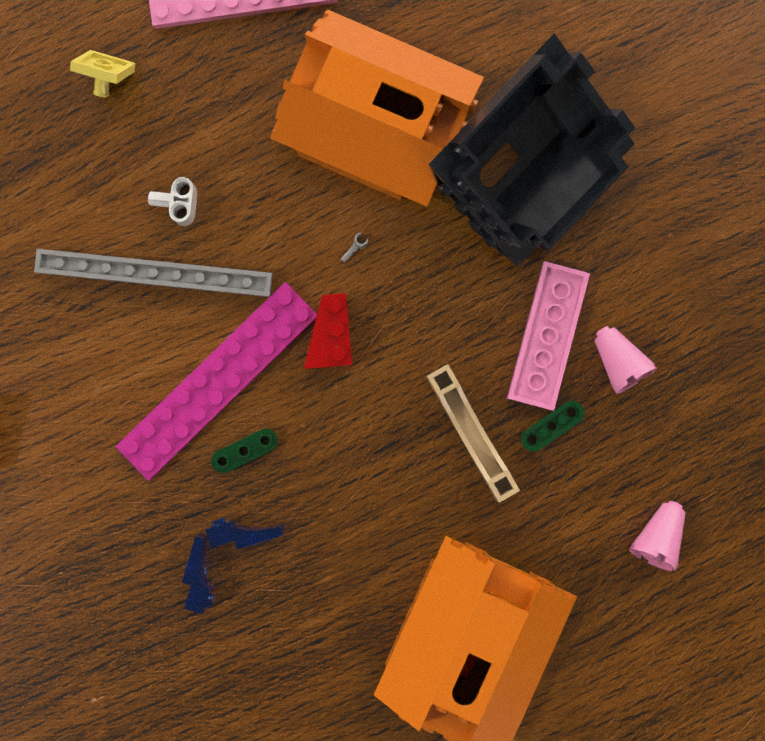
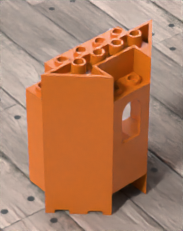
(332, 114)
(482, 610)

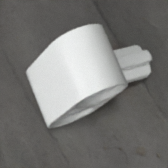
(176, 201)

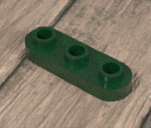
(561, 421)
(254, 446)

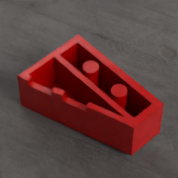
(331, 335)

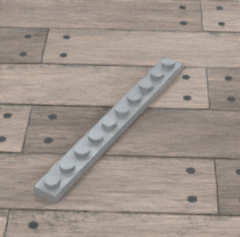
(153, 273)

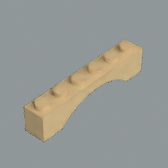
(472, 433)

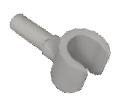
(354, 248)

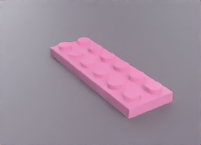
(548, 336)

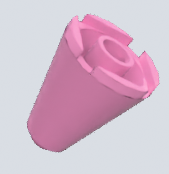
(622, 359)
(662, 537)

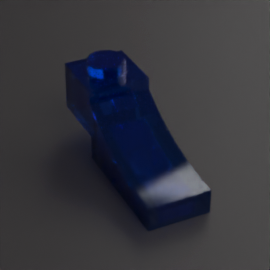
(225, 531)
(200, 592)

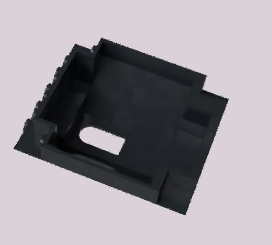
(565, 147)

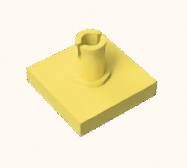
(103, 69)

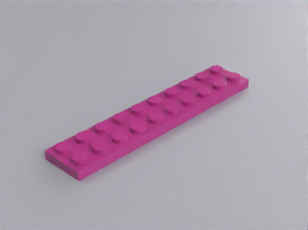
(216, 381)

